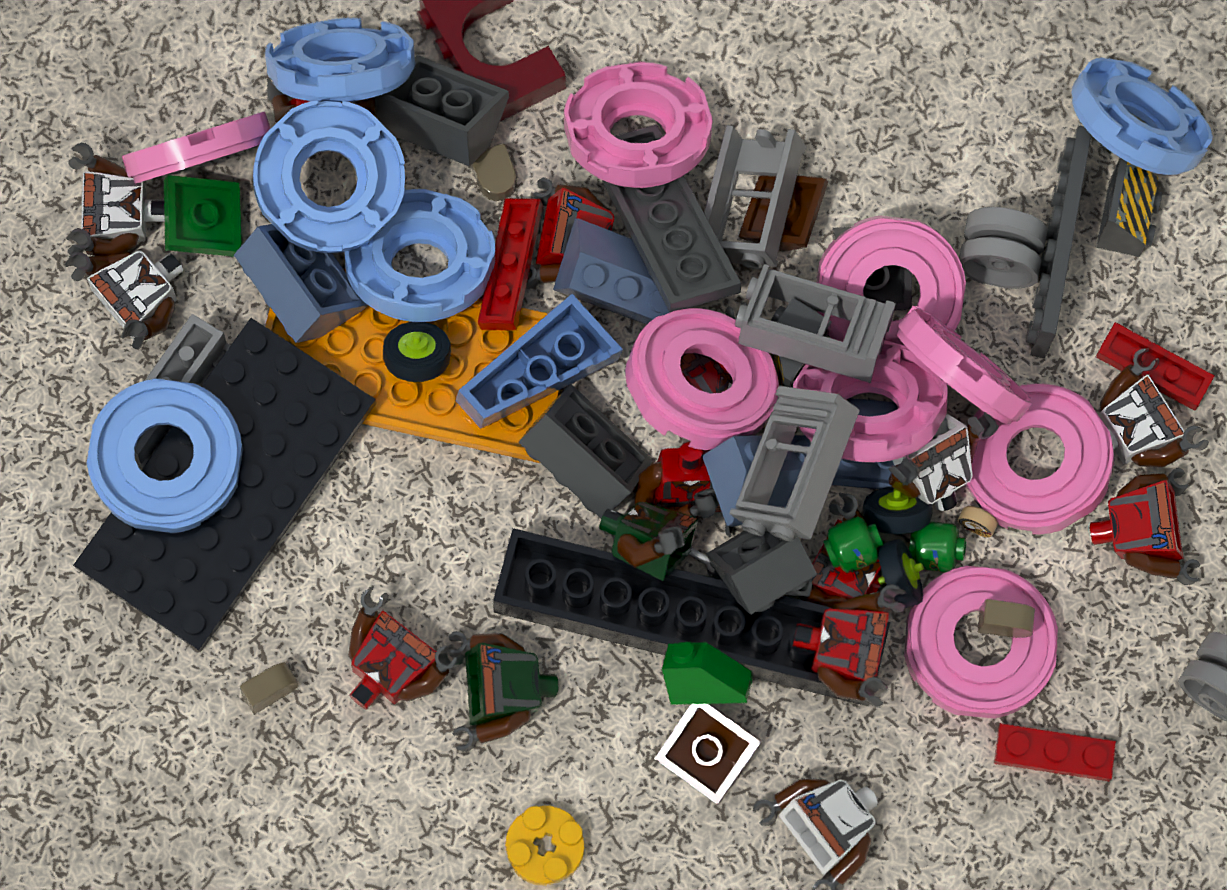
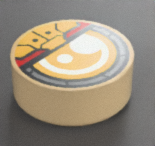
(978, 521)

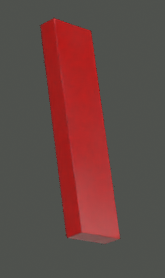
(513, 259)

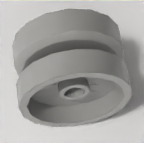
(1003, 247)
(1207, 678)

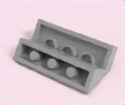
(189, 360)

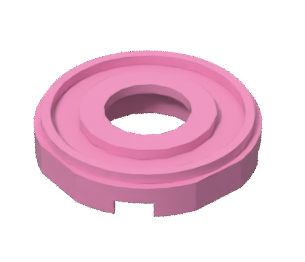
(644, 91)
(196, 148)
(898, 242)
(963, 367)
(911, 386)
(677, 406)
(1070, 491)
(950, 678)

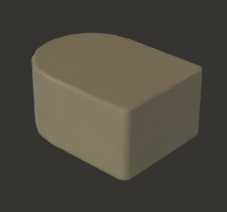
(495, 173)
(1006, 619)
(268, 687)

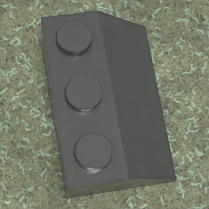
(443, 111)
(585, 451)

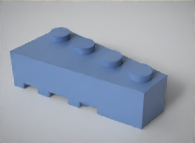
(542, 361)

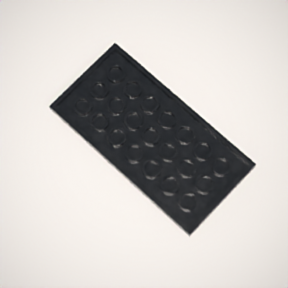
(292, 431)

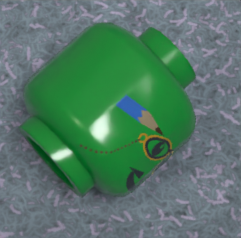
(853, 544)
(937, 546)

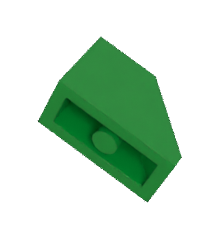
(704, 675)

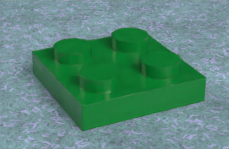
(202, 216)

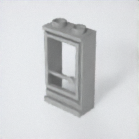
(754, 157)
(852, 357)
(796, 407)

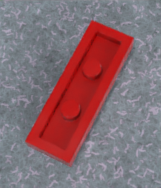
(1172, 377)
(1054, 752)

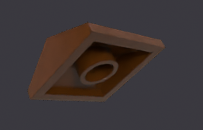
(801, 215)
(708, 750)

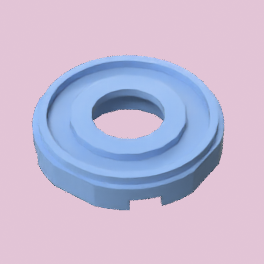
(340, 60)
(1113, 91)
(338, 129)
(432, 220)
(173, 503)

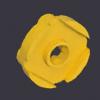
(524, 854)

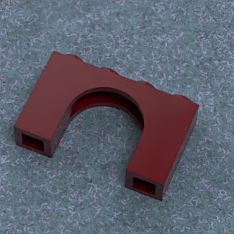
(527, 79)

